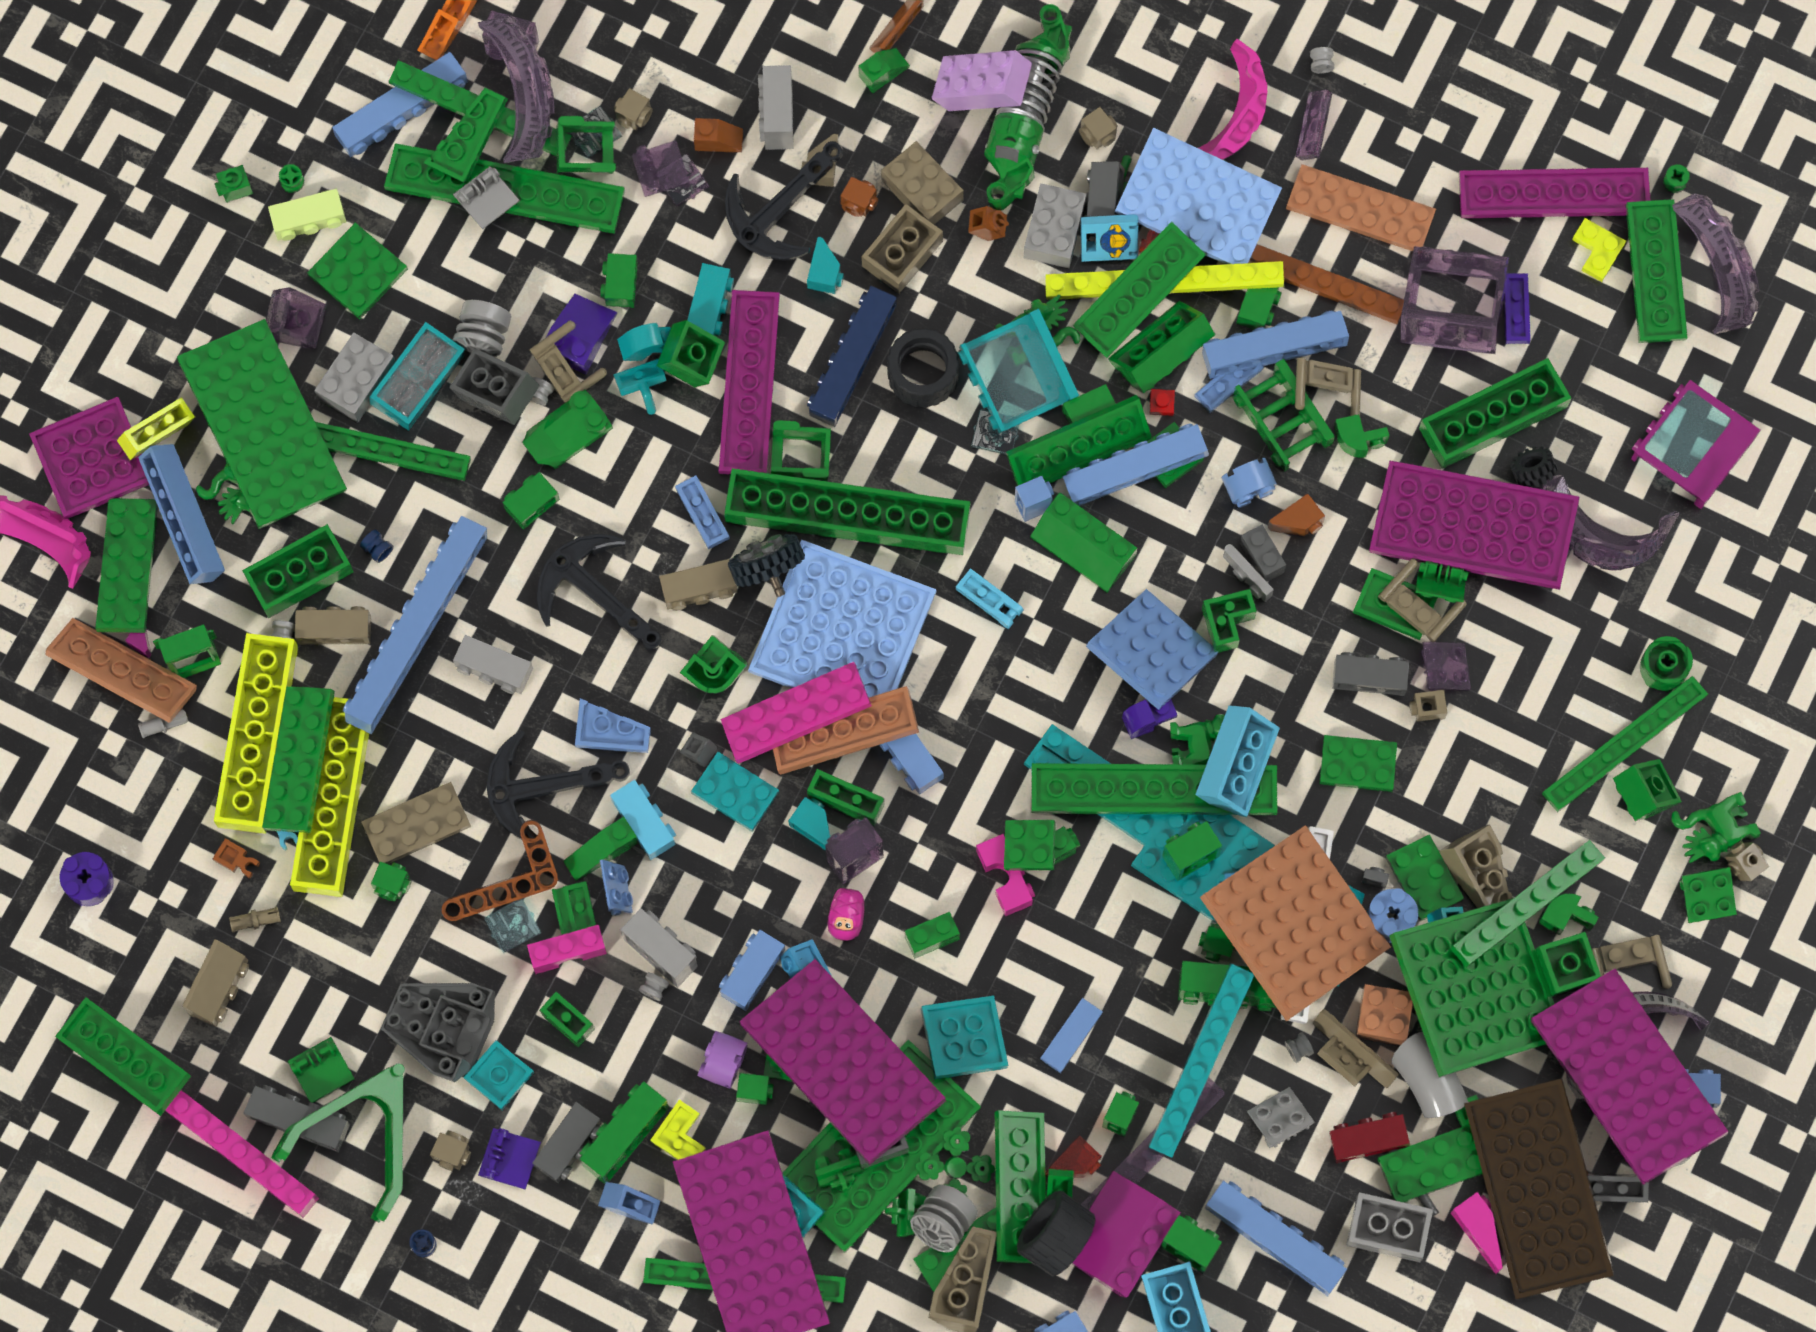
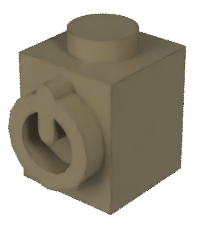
(633, 110)
(1098, 129)
(451, 1150)

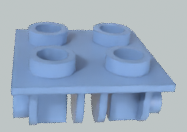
(616, 887)

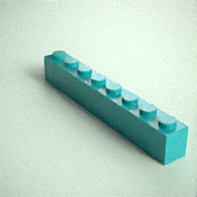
(1201, 1060)

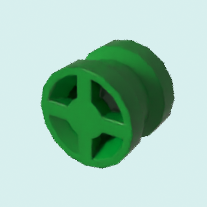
(287, 175)
(1676, 184)

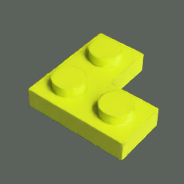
(1604, 248)
(672, 1132)

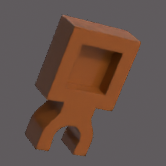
(233, 857)

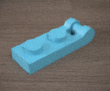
(988, 598)

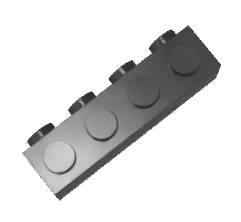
(282, 1112)

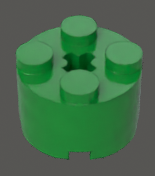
(1675, 654)

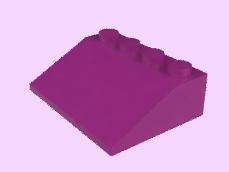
(1125, 1234)

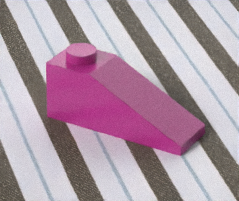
(1478, 1224)

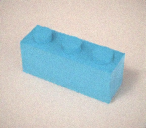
(644, 819)

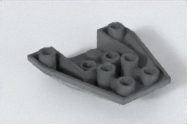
(442, 1024)

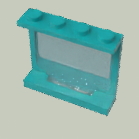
(1017, 371)

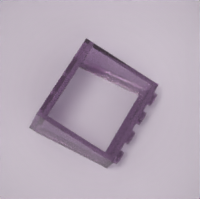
(1453, 329)

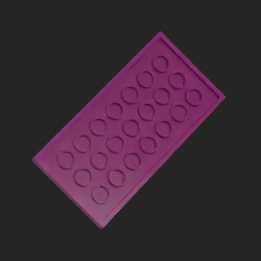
(1474, 524)
(842, 1061)
(1629, 1076)
(751, 1238)

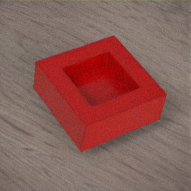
(1162, 402)

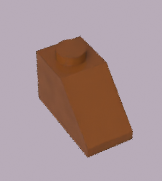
(717, 136)
(1298, 518)

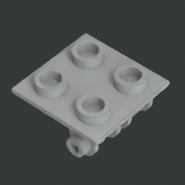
(486, 197)
(1280, 1117)

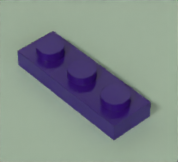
(1517, 309)

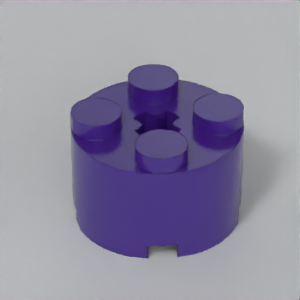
(76, 869)

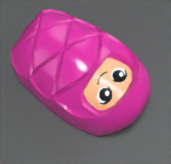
(846, 914)

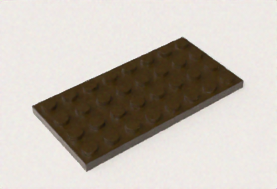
(1539, 1189)

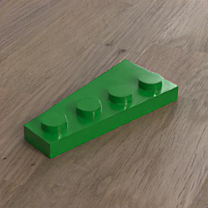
(466, 141)
(934, 1263)

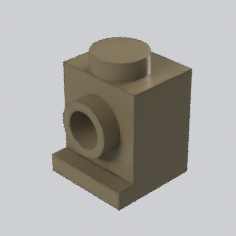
(1434, 699)

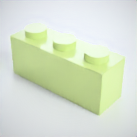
(307, 215)

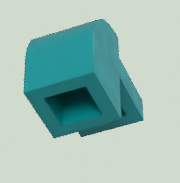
(643, 341)

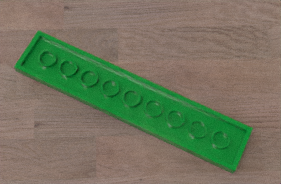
(540, 193)
(1134, 789)

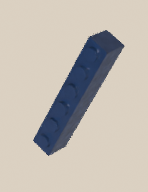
(852, 356)

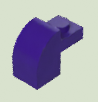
(1144, 716)

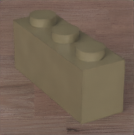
(698, 585)
(333, 626)

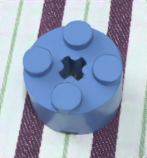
(1249, 481)
(1396, 902)

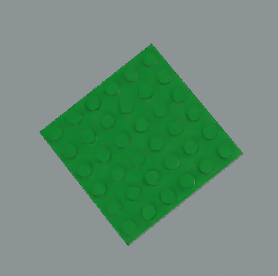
(1478, 1009)

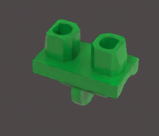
(840, 1172)
(903, 1211)

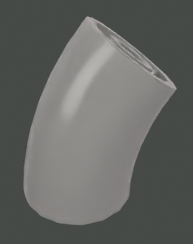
(1434, 1094)

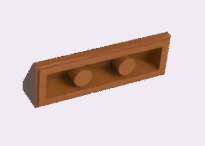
(897, 25)

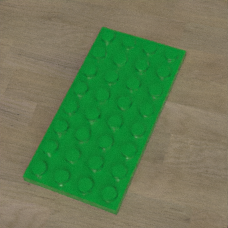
(261, 423)
(855, 1210)

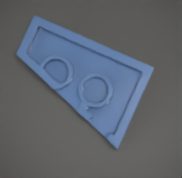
(608, 731)

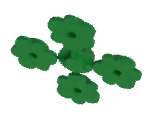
(955, 1166)

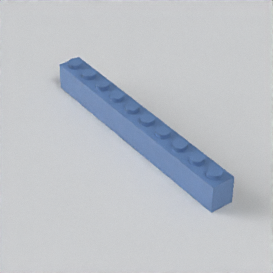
(415, 624)

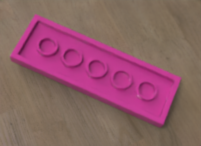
(796, 712)

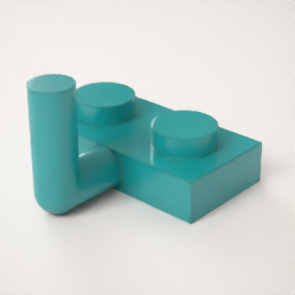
(641, 379)

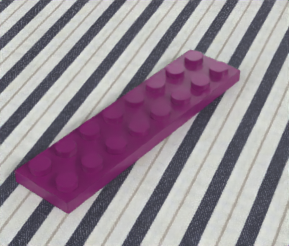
(1551, 192)
(749, 381)

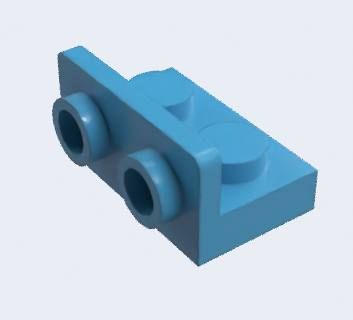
(800, 956)

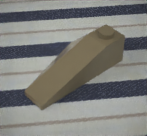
(1478, 866)
(961, 1292)

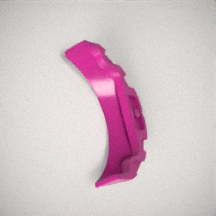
(1249, 107)
(48, 532)

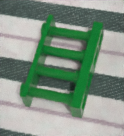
(1283, 375)

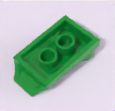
(567, 430)

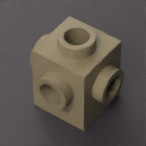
(1746, 861)

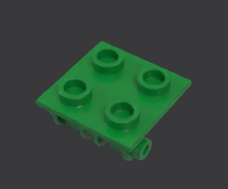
(1437, 585)
(1708, 895)
(321, 1070)

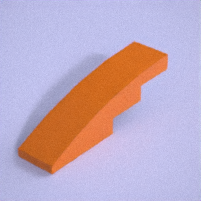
(445, 27)

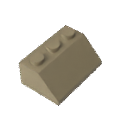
(216, 984)

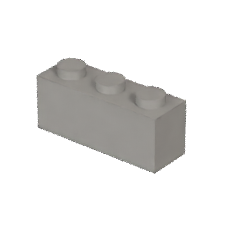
(492, 665)

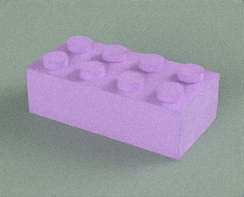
(982, 80)

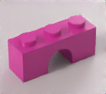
(1015, 894)
(578, 944)

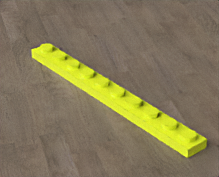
(1197, 280)

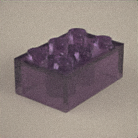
(854, 850)

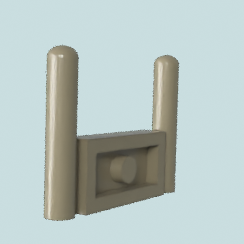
(557, 368)
(1327, 377)
(1415, 609)
(1632, 954)

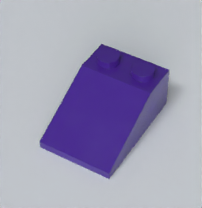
(591, 328)

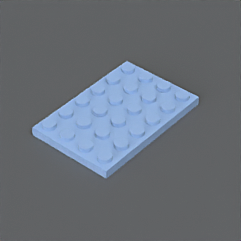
(1202, 195)

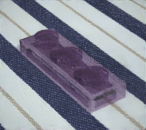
(1314, 125)

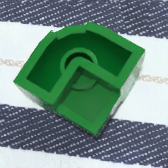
(714, 667)

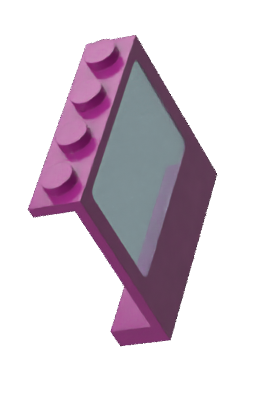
(1696, 441)

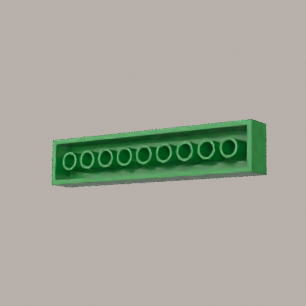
(847, 511)

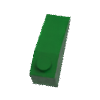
(603, 846)

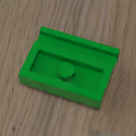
(574, 907)

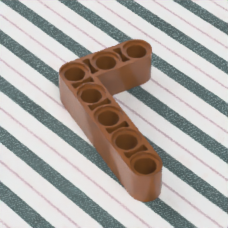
(509, 884)

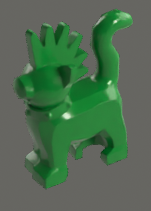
(1051, 313)
(234, 501)
(1199, 740)
(1722, 824)

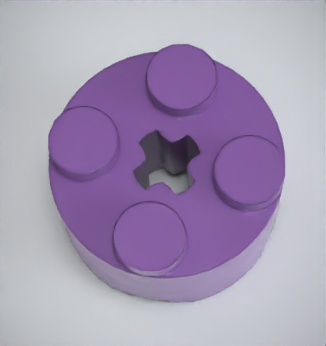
(723, 1059)

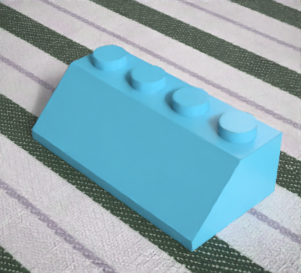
(1237, 760)
(1175, 1300)

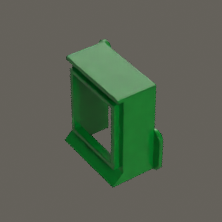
(576, 124)
(793, 431)
(187, 645)

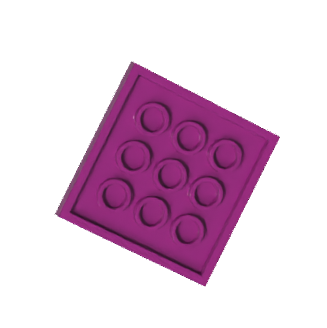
(86, 460)

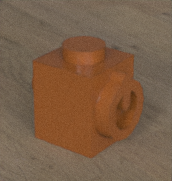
(859, 197)
(987, 223)

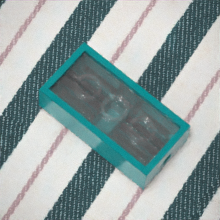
(417, 376)

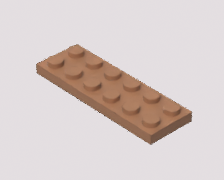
(1360, 208)
(121, 670)
(885, 721)

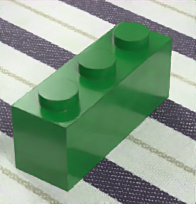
(845, 797)

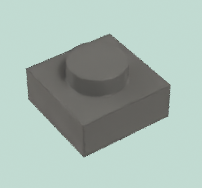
(1375, 877)

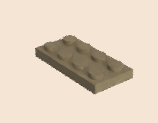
(416, 824)

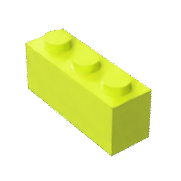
(155, 428)

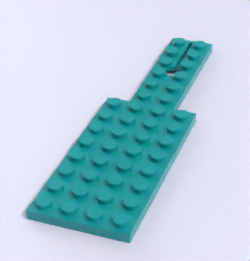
(1238, 841)

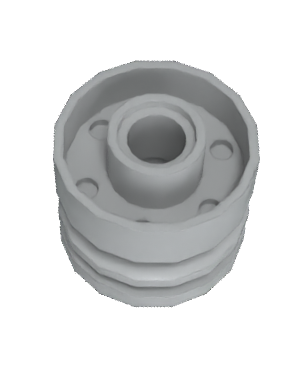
(482, 327)
(943, 1218)

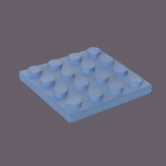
(1152, 649)

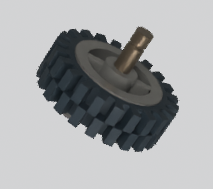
(766, 561)

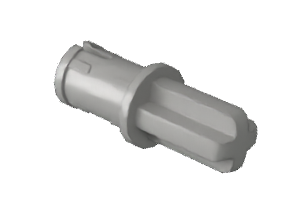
(158, 725)

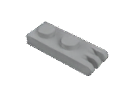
(1244, 571)

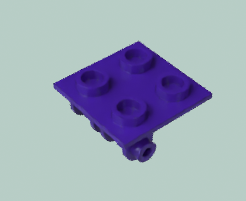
(509, 1158)

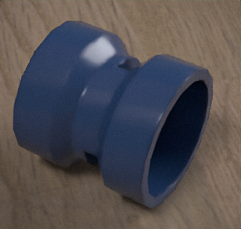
(376, 546)
(422, 1239)

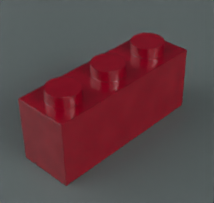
(1369, 1137)

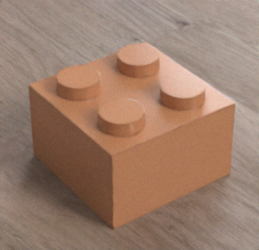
(1384, 1015)

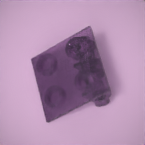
(660, 168)
(1445, 666)

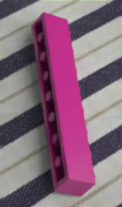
(242, 1154)

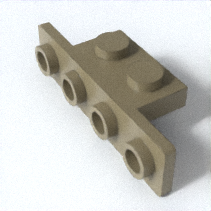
(1349, 1054)

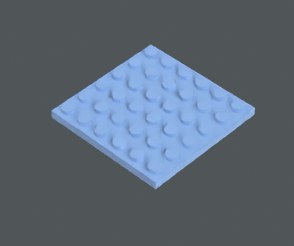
(841, 615)

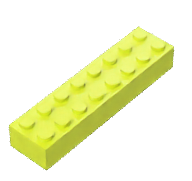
(253, 732)
(324, 853)

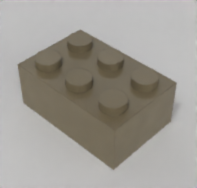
(922, 183)
(902, 248)

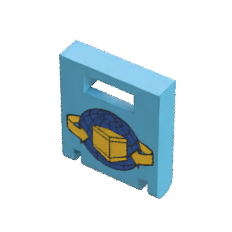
(1114, 237)

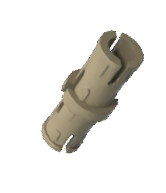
(254, 919)

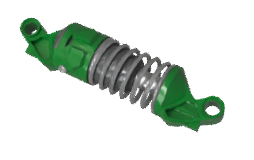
(1019, 129)

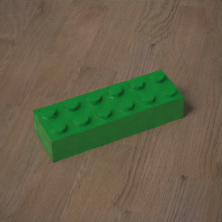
(1495, 413)

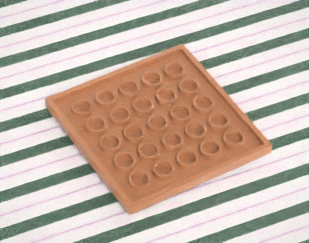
(1295, 922)

